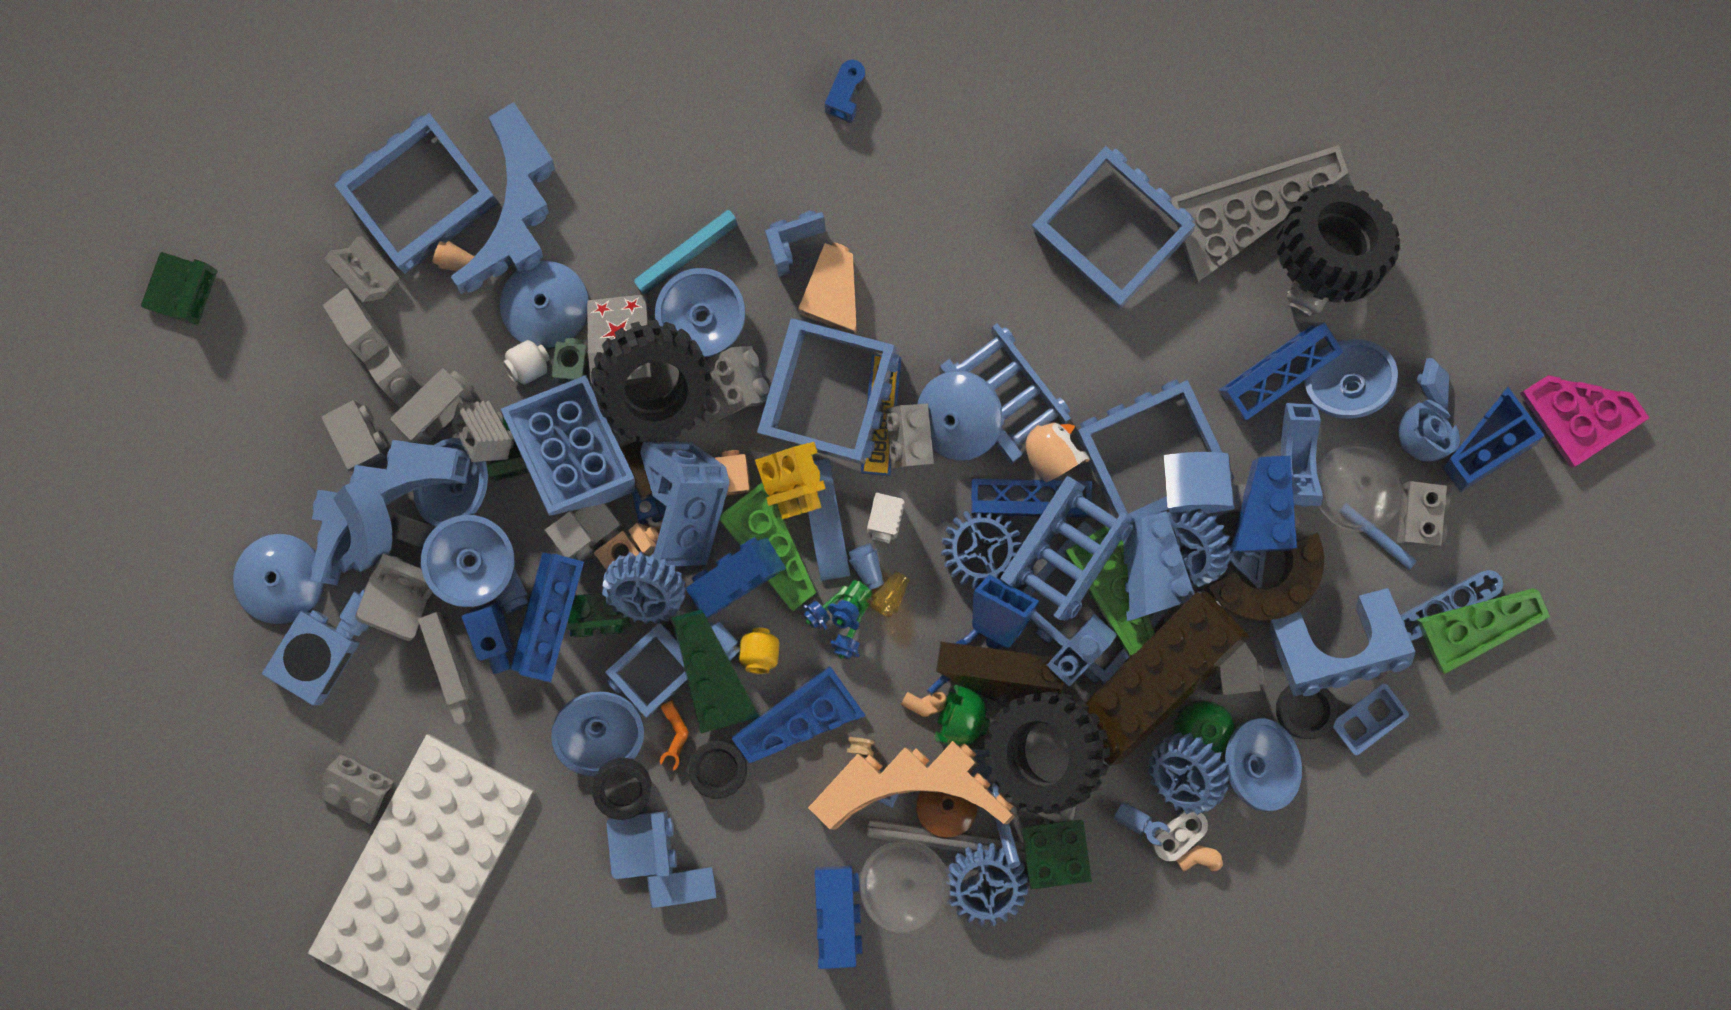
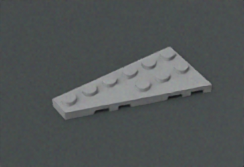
(1247, 207)

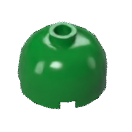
(962, 718)
(1206, 720)

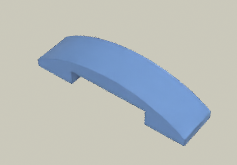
(827, 529)

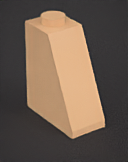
(832, 290)

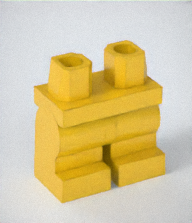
(792, 476)

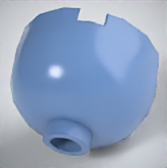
(1427, 432)

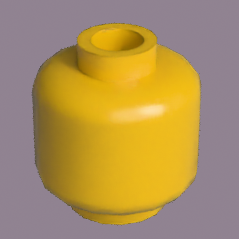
(759, 651)

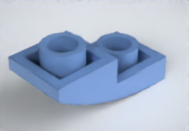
(681, 887)

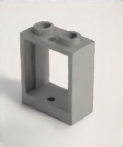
(433, 407)

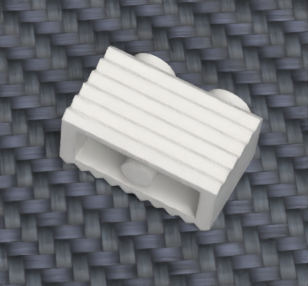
(885, 517)

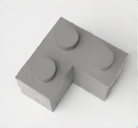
(584, 531)

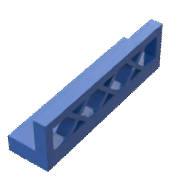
(1274, 361)
(1020, 508)

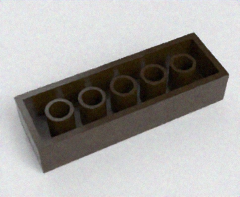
(1164, 673)

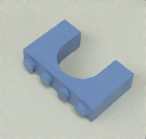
(1312, 670)

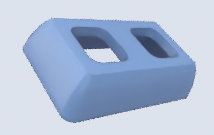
(1374, 729)

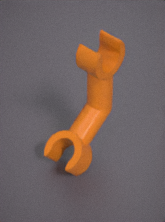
(673, 715)

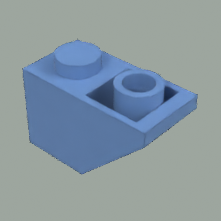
(1082, 649)

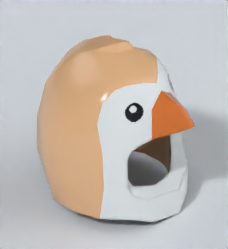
(1052, 451)

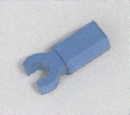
(1139, 822)

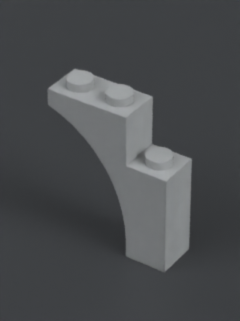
(372, 347)

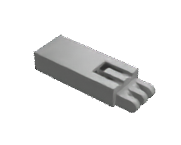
(447, 665)

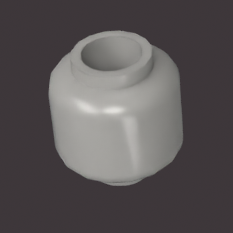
(1304, 302)

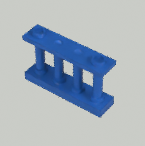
(546, 616)

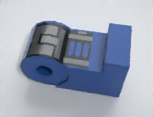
(846, 84)

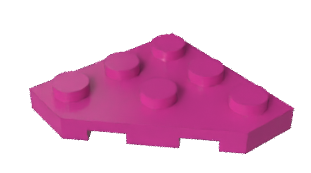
(1582, 415)

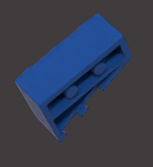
(1495, 441)
(1267, 508)
(735, 576)
(837, 917)

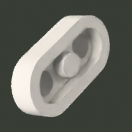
(1181, 837)

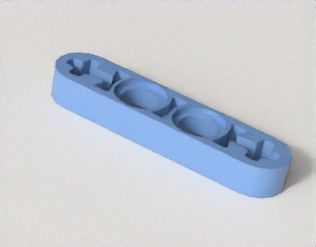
(1446, 602)

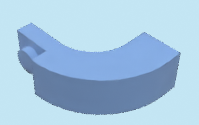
(1299, 441)
(367, 524)

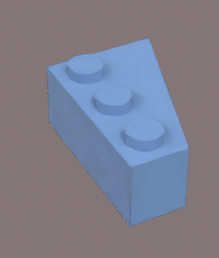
(1154, 567)

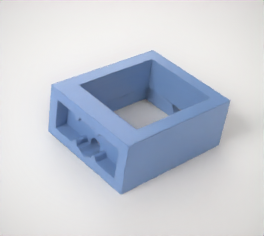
(619, 684)

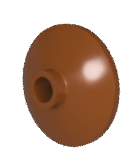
(945, 822)

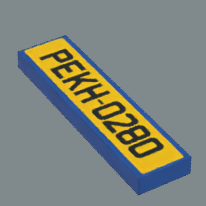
(880, 459)

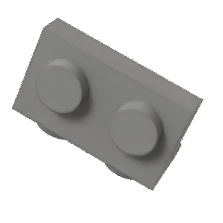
(362, 270)
(354, 788)

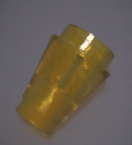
(890, 595)

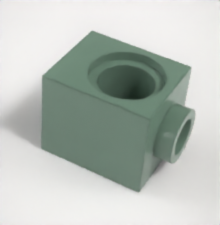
(565, 374)

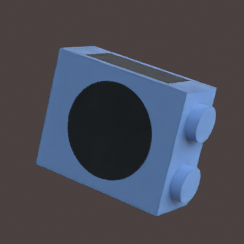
(311, 657)

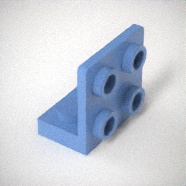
(783, 233)

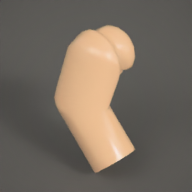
(926, 706)
(1201, 855)

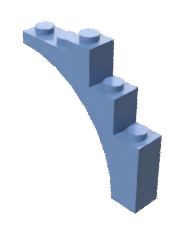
(523, 204)
(408, 469)

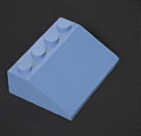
(569, 448)

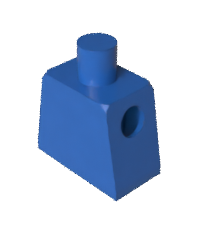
(1001, 612)
(484, 623)

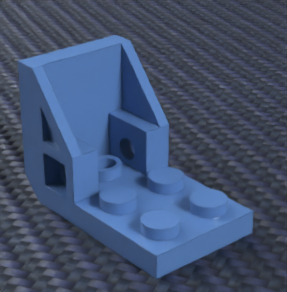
(694, 494)

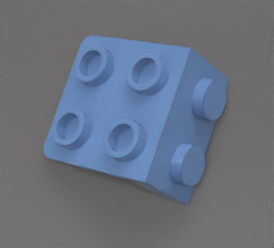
(641, 845)

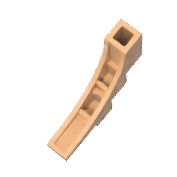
(863, 783)

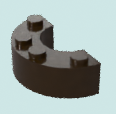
(1296, 587)

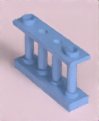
(1011, 444)
(1054, 522)

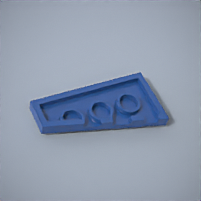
(808, 711)

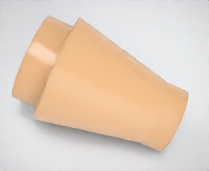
(450, 256)

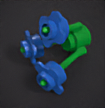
(844, 614)

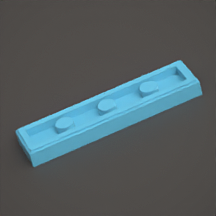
(686, 252)

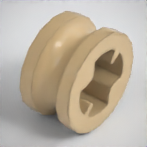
(860, 746)

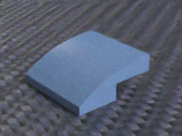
(1199, 482)

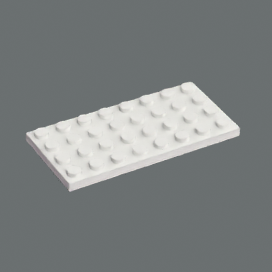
(421, 872)

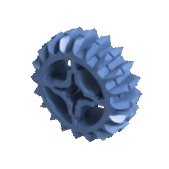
(970, 524)
(1201, 545)
(643, 588)
(1188, 773)
(975, 888)

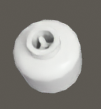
(526, 362)

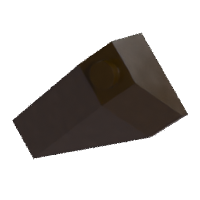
(996, 672)

